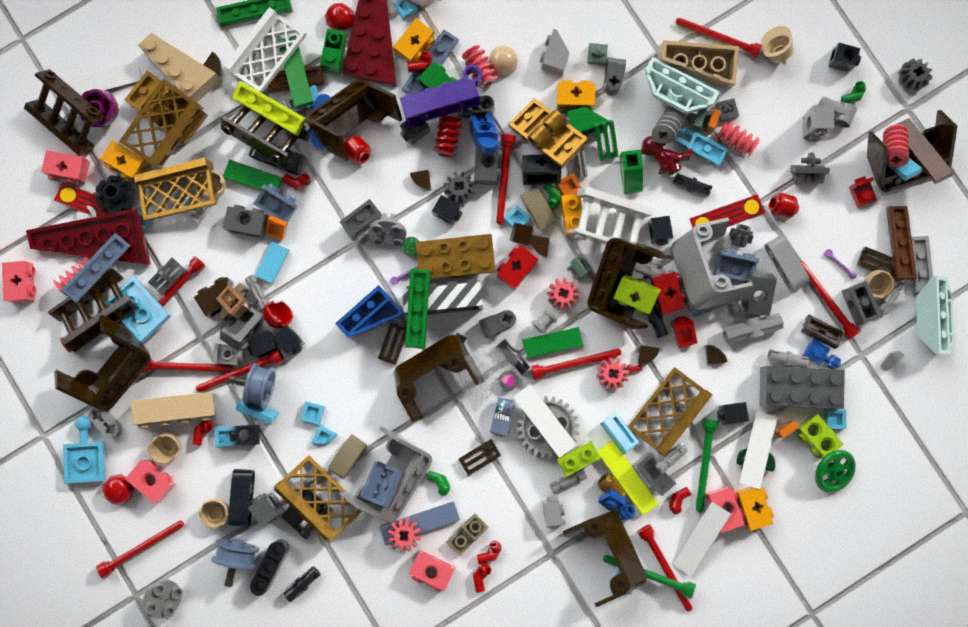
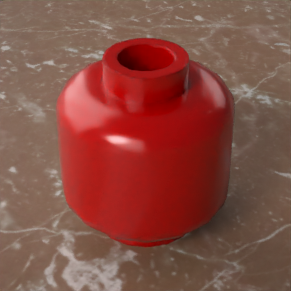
(357, 150)
(783, 205)

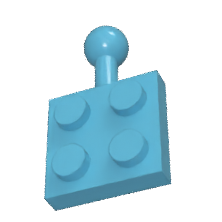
(84, 460)

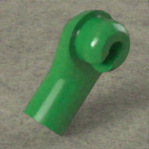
(856, 94)
(441, 481)

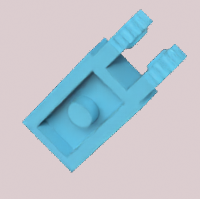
(702, 146)

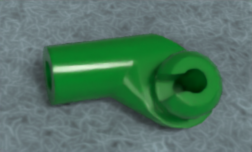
(554, 196)

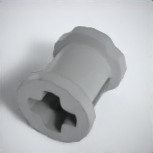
(544, 321)

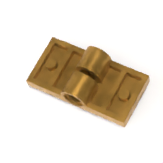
(142, 92)
(549, 132)
(457, 256)

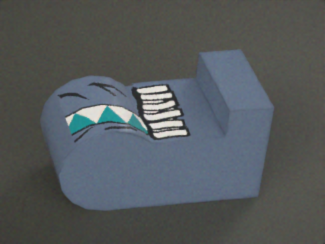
(502, 416)

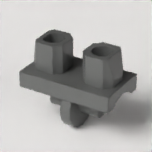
(801, 171)
(167, 276)

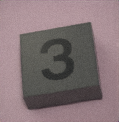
(728, 110)

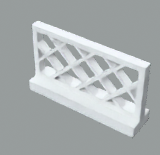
(255, 43)

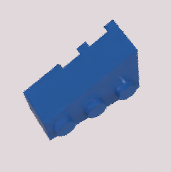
(369, 314)

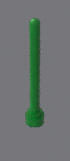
(709, 427)
(686, 589)

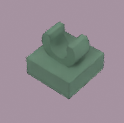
(597, 53)
(699, 120)
(581, 266)

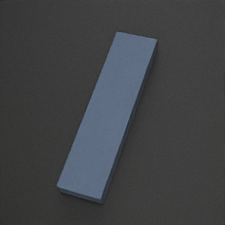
(440, 52)
(95, 268)
(425, 520)

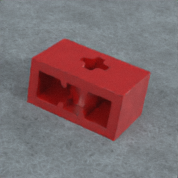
(514, 278)
(666, 303)

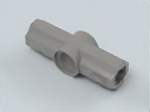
(752, 328)

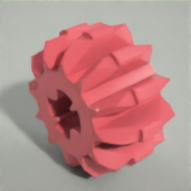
(565, 288)
(611, 366)
(397, 534)

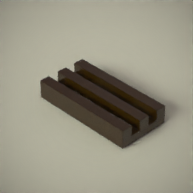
(877, 254)
(821, 333)
(386, 340)
(465, 465)

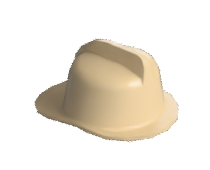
(778, 44)

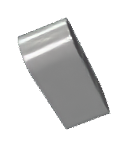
(787, 263)

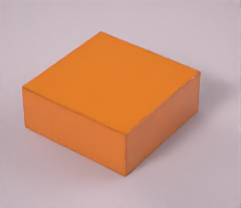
(712, 121)
(569, 185)
(275, 228)
(786, 429)

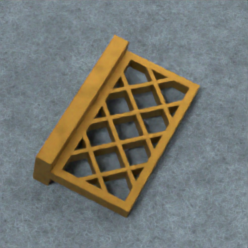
(176, 132)
(176, 173)
(682, 423)
(303, 507)

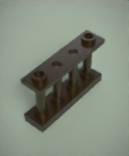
(54, 122)
(264, 145)
(91, 328)

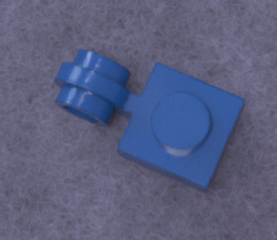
(818, 352)
(613, 501)

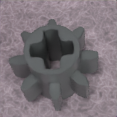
(741, 235)

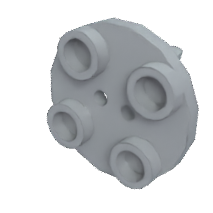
(387, 231)
(159, 607)

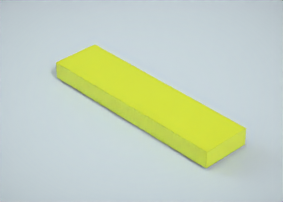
(269, 108)
(627, 477)

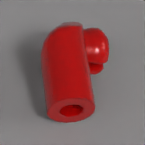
(200, 430)
(676, 500)
(479, 575)

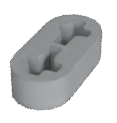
(102, 425)

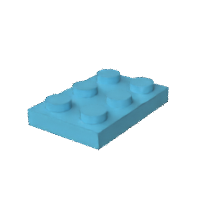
(150, 314)

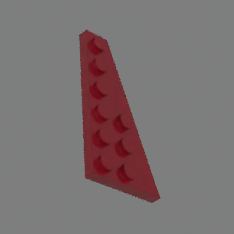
(370, 44)
(88, 235)

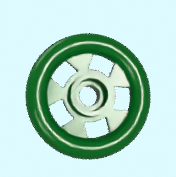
(835, 471)

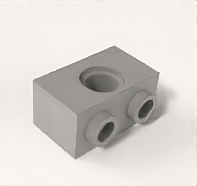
(818, 122)

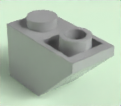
(556, 56)

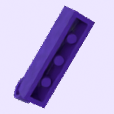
(444, 99)

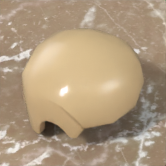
(503, 60)
(219, 185)
(880, 283)
(164, 448)
(214, 513)

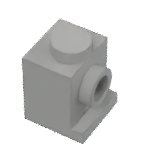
(220, 355)
(553, 512)

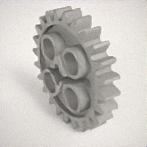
(539, 443)

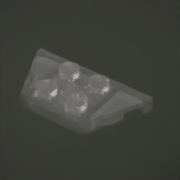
(494, 366)

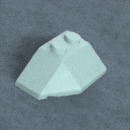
(678, 88)
(935, 315)

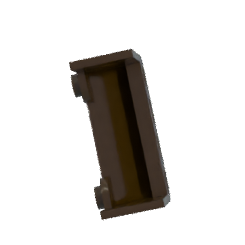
(348, 110)
(940, 136)
(617, 260)
(448, 351)
(114, 377)
(631, 569)

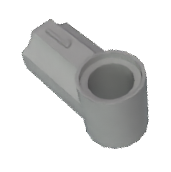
(843, 112)

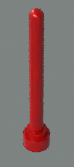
(752, 49)
(507, 142)
(194, 267)
(850, 329)
(275, 357)
(187, 367)
(540, 371)
(647, 534)
(106, 568)

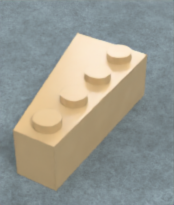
(702, 60)
(185, 72)
(172, 408)

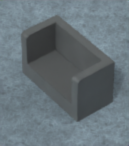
(360, 218)
(242, 329)
(659, 482)

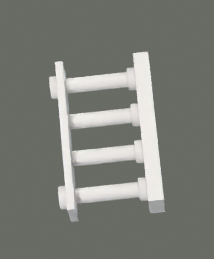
(607, 202)

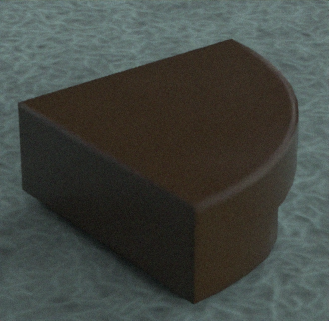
(214, 63)
(421, 179)
(540, 244)
(647, 354)
(714, 355)

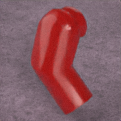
(422, 64)
(297, 183)
(491, 554)

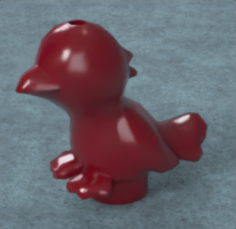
(667, 159)

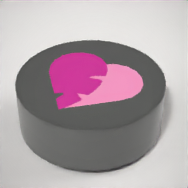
(510, 381)

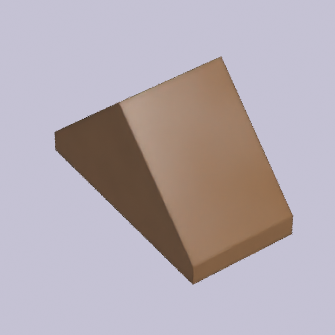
(233, 301)

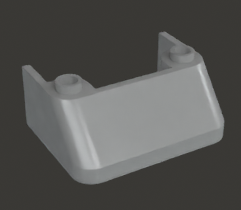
(698, 283)
(413, 463)

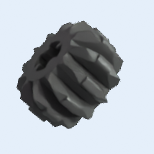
(915, 74)
(458, 181)

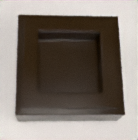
(521, 233)

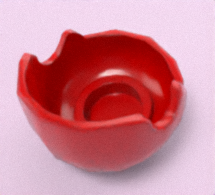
(339, 16)
(277, 314)
(118, 489)

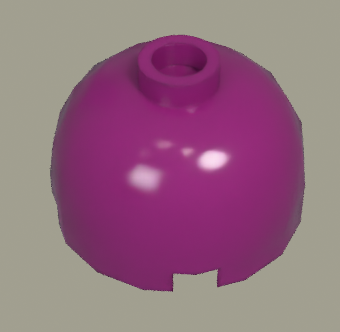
(105, 103)

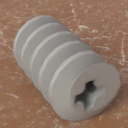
(669, 126)

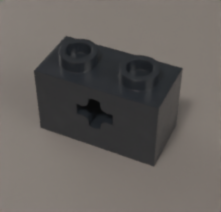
(540, 170)

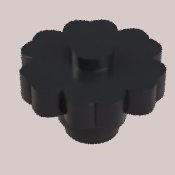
(115, 194)

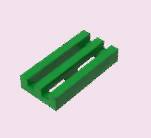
(608, 154)

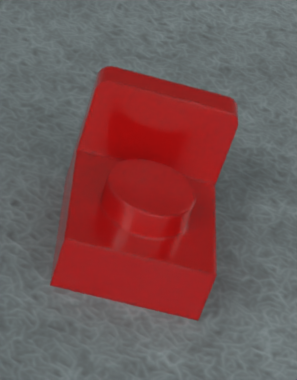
(863, 191)
(684, 331)

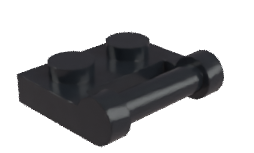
(295, 519)

